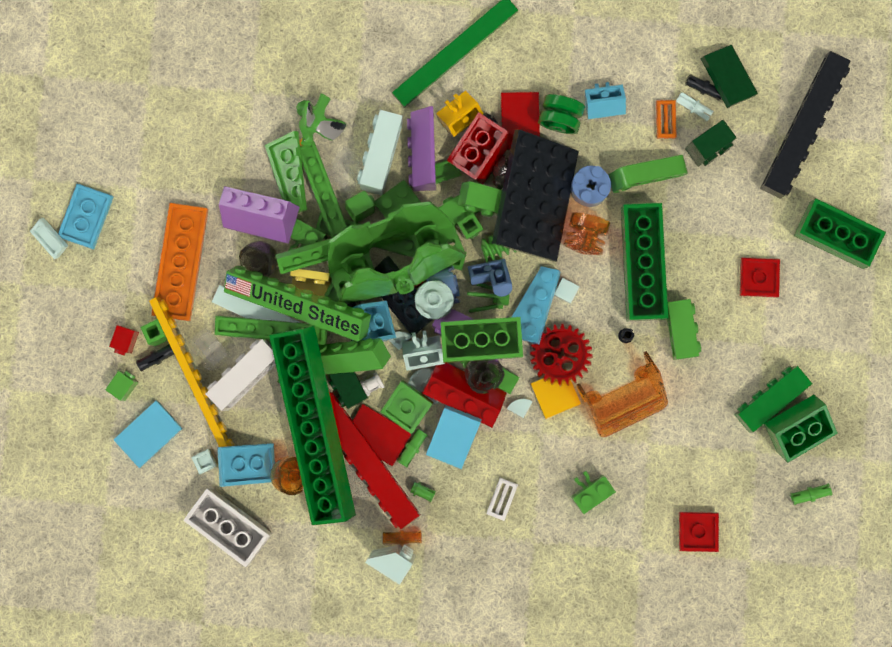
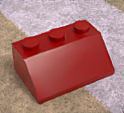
(480, 148)

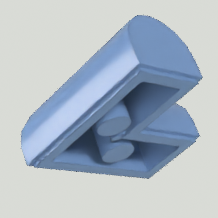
(493, 272)

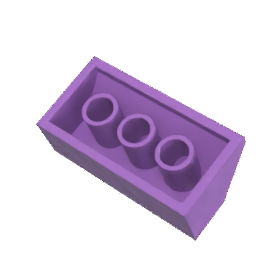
(423, 150)
(257, 214)

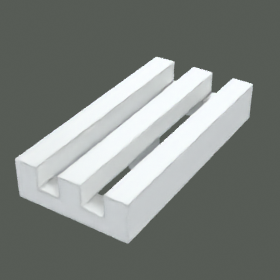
(507, 483)

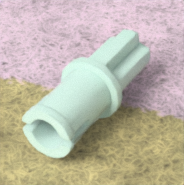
(694, 106)

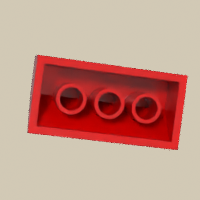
(450, 388)

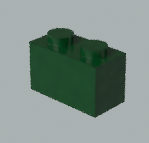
(349, 388)

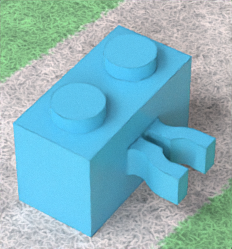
(605, 101)

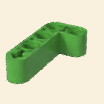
(647, 172)

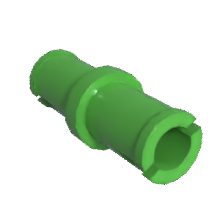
(412, 448)
(811, 494)

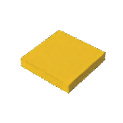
(554, 398)

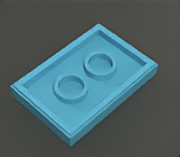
(85, 216)
(148, 434)
(453, 437)
(245, 464)

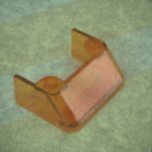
(628, 403)

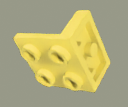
(311, 280)

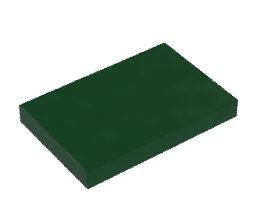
(729, 76)

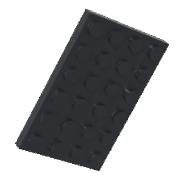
(535, 196)

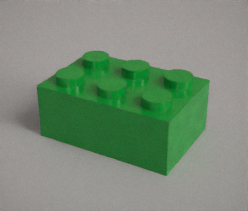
(801, 428)

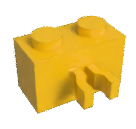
(458, 113)

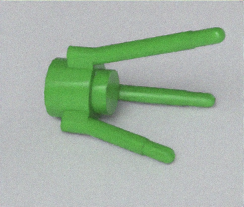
(499, 300)

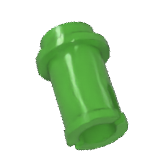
(422, 491)

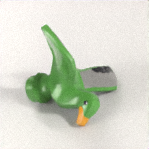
(315, 121)

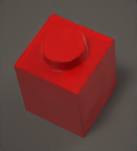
(123, 340)

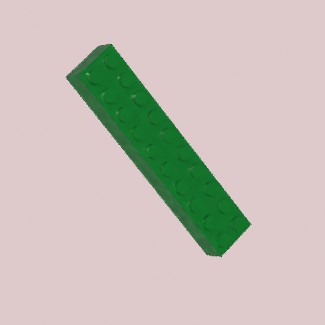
(312, 425)

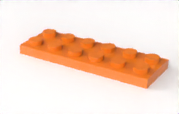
(181, 259)

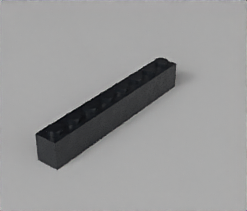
(805, 124)

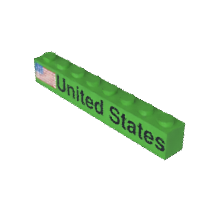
(297, 303)

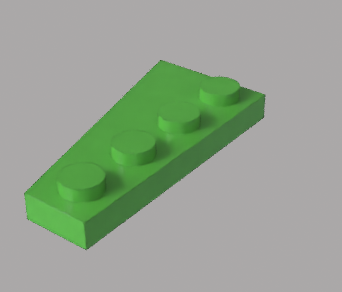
(287, 167)

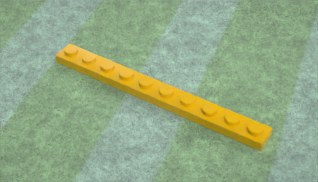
(192, 375)

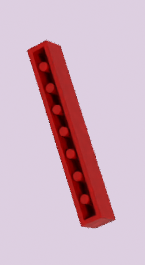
(373, 469)

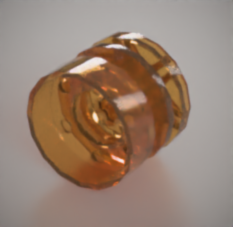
(587, 229)

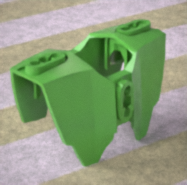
(351, 261)

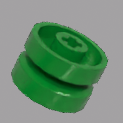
(561, 114)

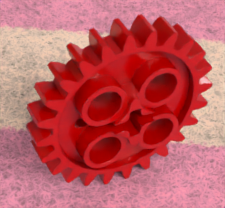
(567, 338)

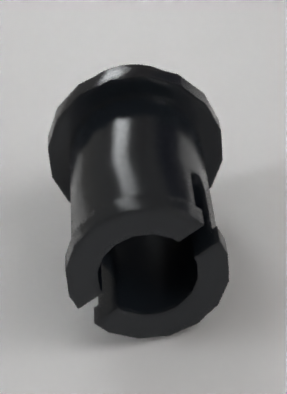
(621, 335)

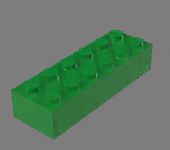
(644, 262)

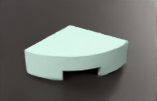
(400, 337)
(520, 407)

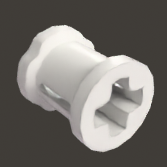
(372, 384)

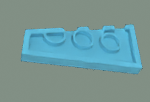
(536, 304)

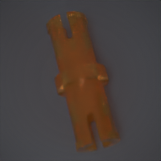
(402, 537)

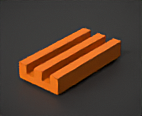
(665, 103)

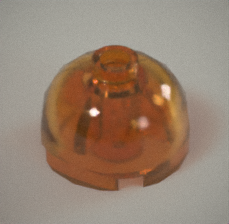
(286, 476)

